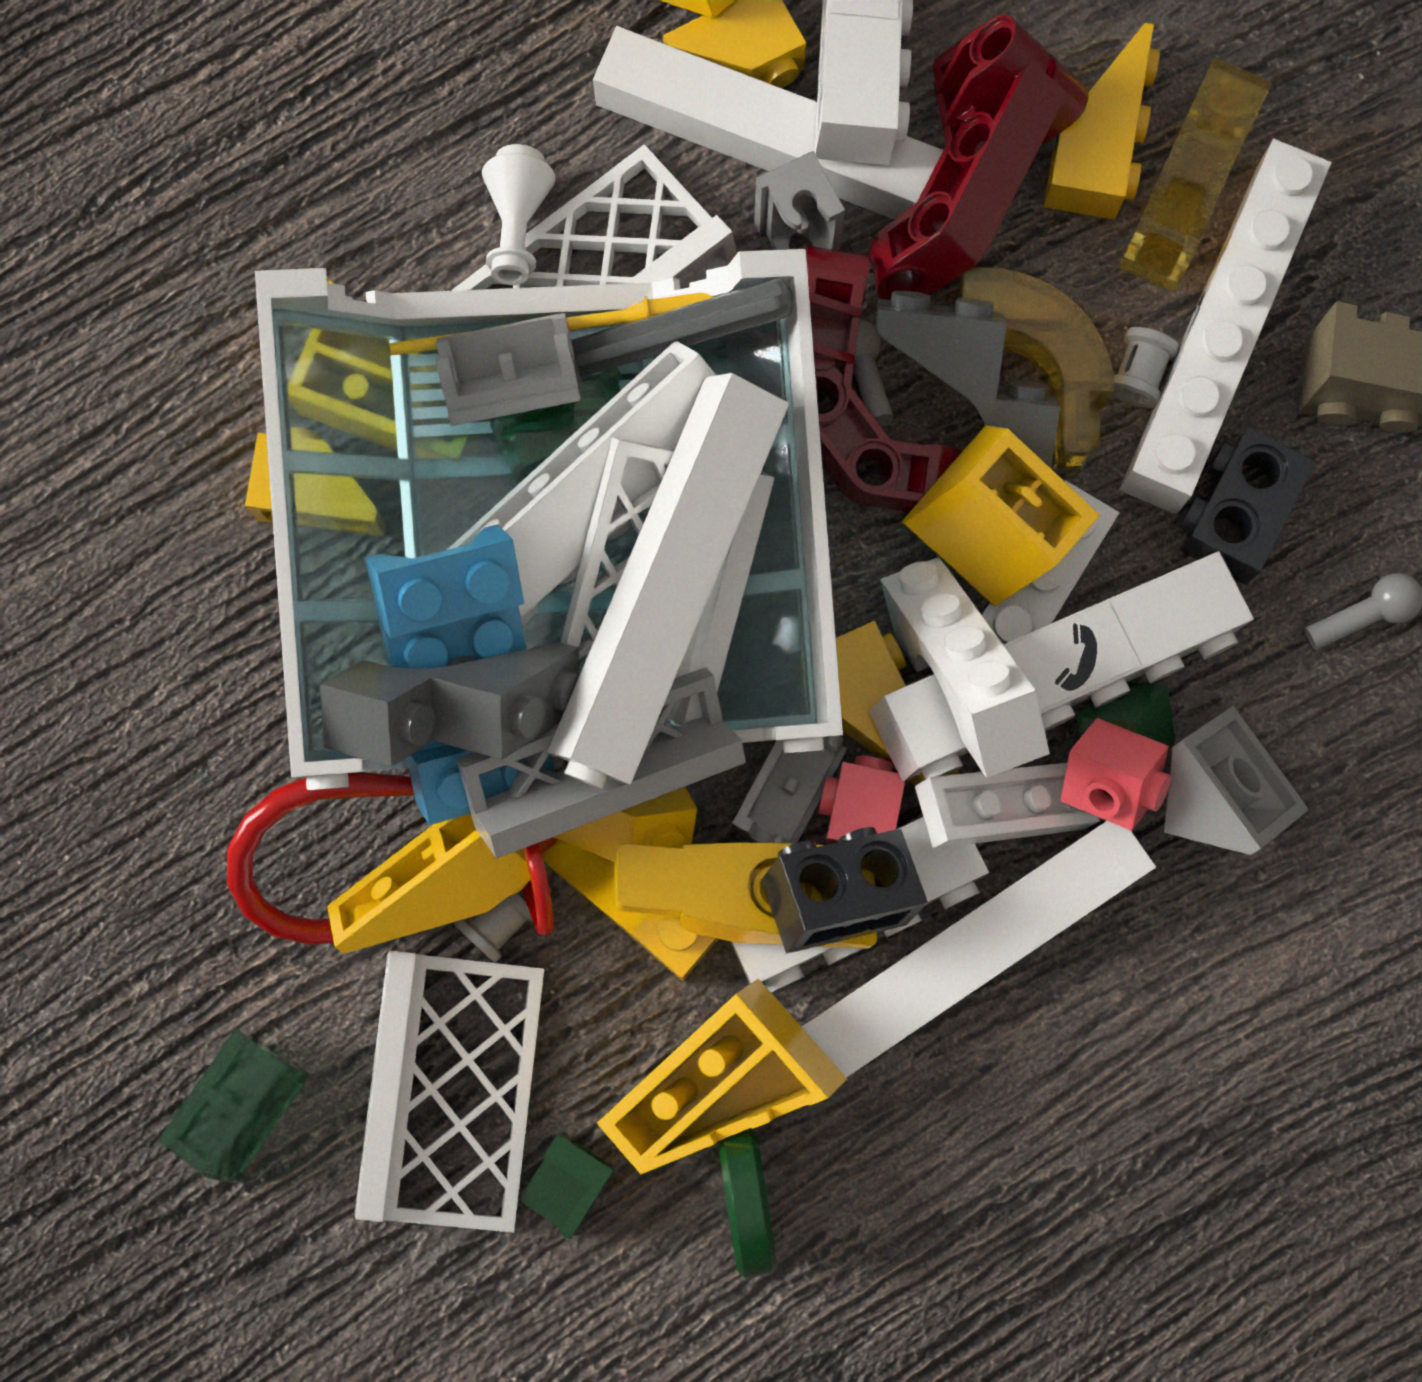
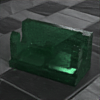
(535, 434)
(233, 1108)

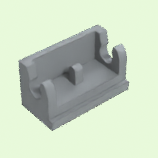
(798, 203)
(508, 369)
(787, 793)

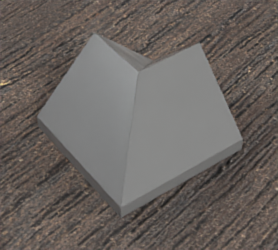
(1228, 788)

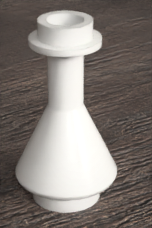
(518, 185)

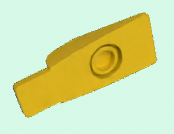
(710, 888)

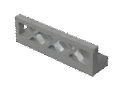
(560, 803)

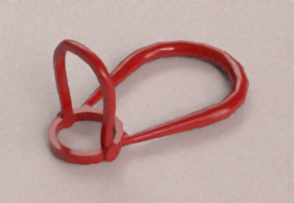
(361, 784)

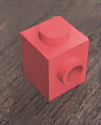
(1116, 774)
(861, 797)

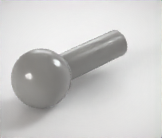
(868, 376)
(1393, 599)

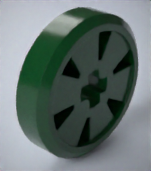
(747, 1204)

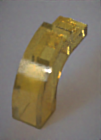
(1194, 174)
(1061, 343)

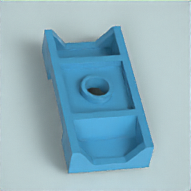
(445, 610)

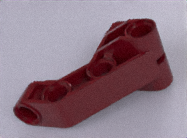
(996, 108)
(849, 430)

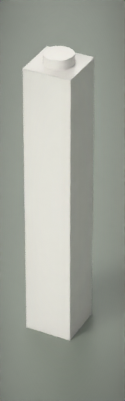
(746, 119)
(667, 580)
(979, 947)

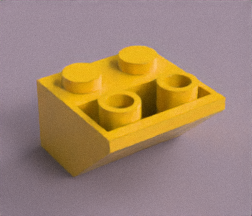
(1000, 515)

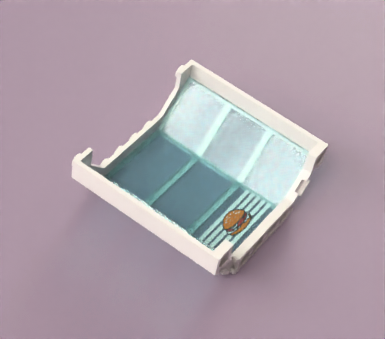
(376, 469)

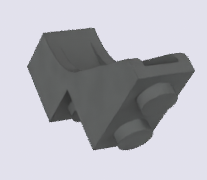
(966, 352)
(473, 705)

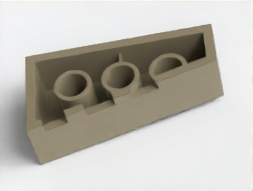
(1363, 370)

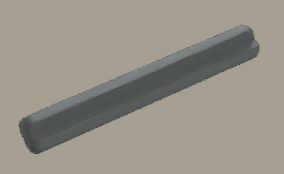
(686, 324)

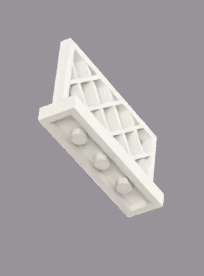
(684, 259)
(717, 623)
(392, 1088)

